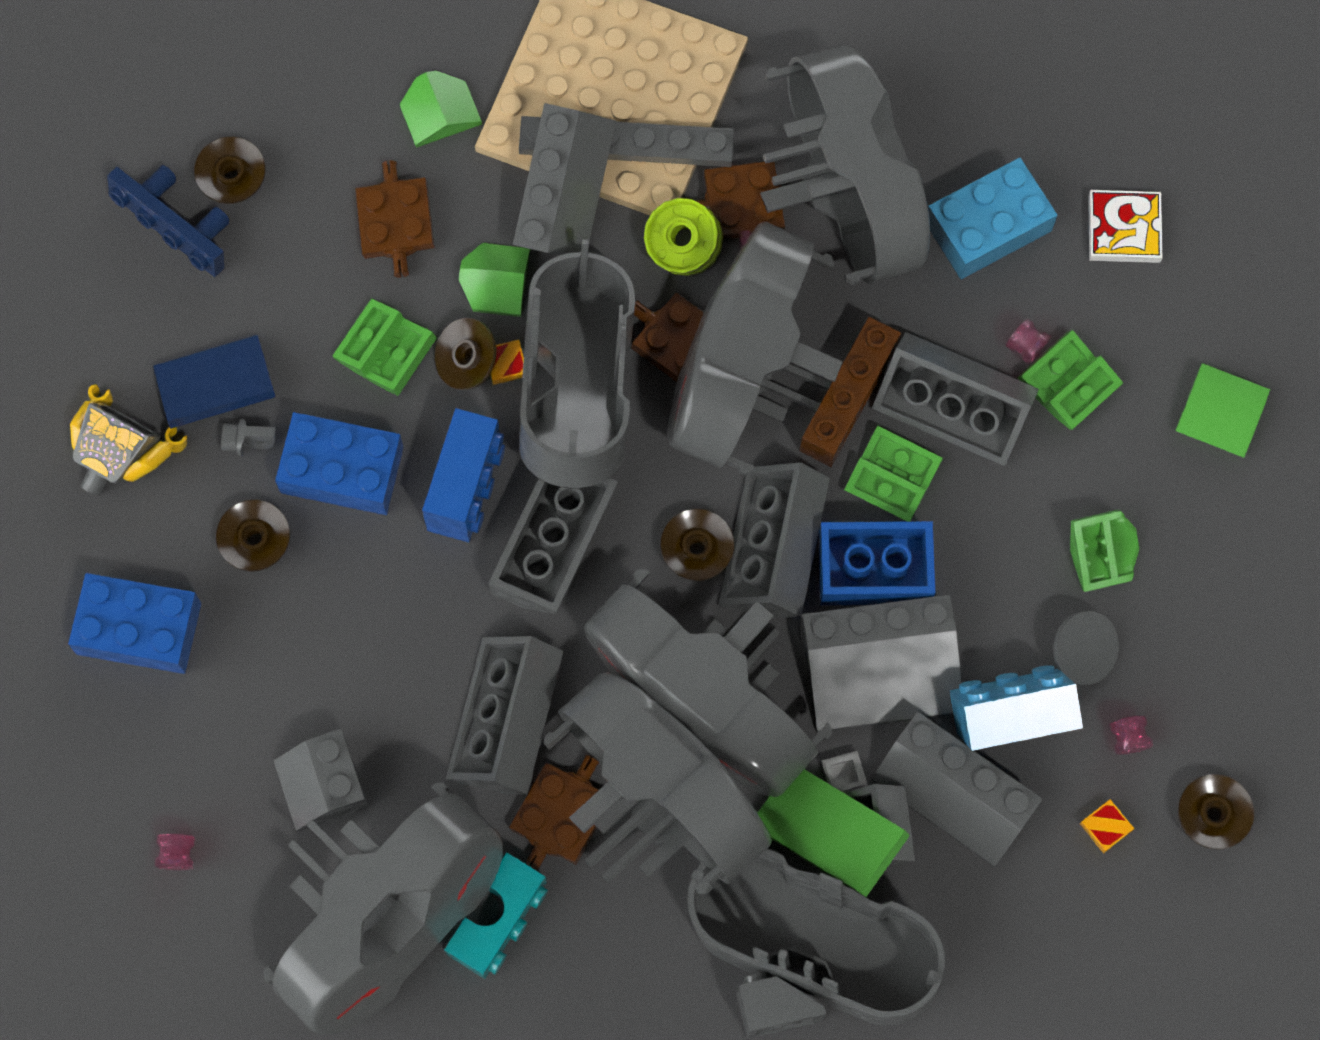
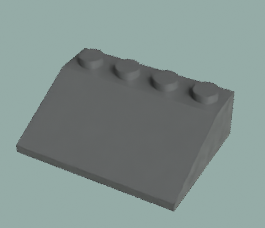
(881, 662)

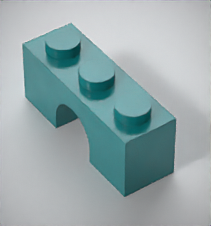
(482, 946)

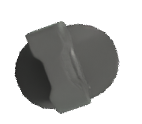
(238, 436)

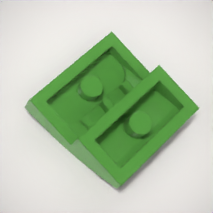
(384, 347)
(1071, 380)
(1222, 410)
(893, 474)

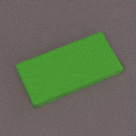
(833, 832)

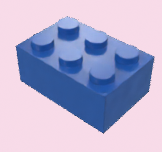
(339, 463)
(463, 476)
(875, 562)
(135, 623)

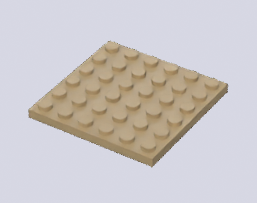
(622, 65)

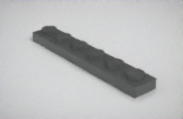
(654, 143)

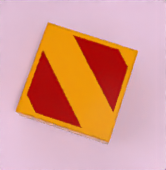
(508, 362)
(1106, 826)

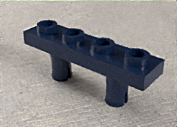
(175, 231)

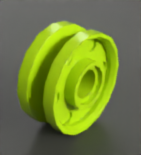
(668, 221)

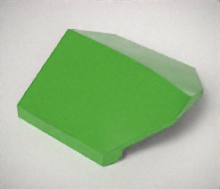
(438, 107)
(495, 278)
(1103, 549)

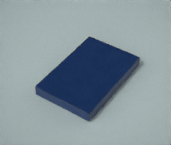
(214, 381)

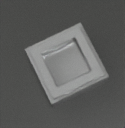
(844, 772)

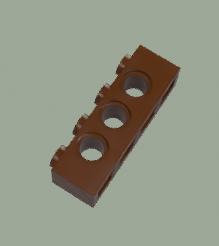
(849, 392)

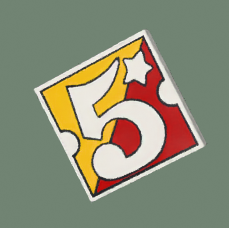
(1125, 226)

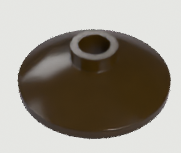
(225, 156)
(455, 349)
(248, 519)
(702, 528)
(1228, 799)

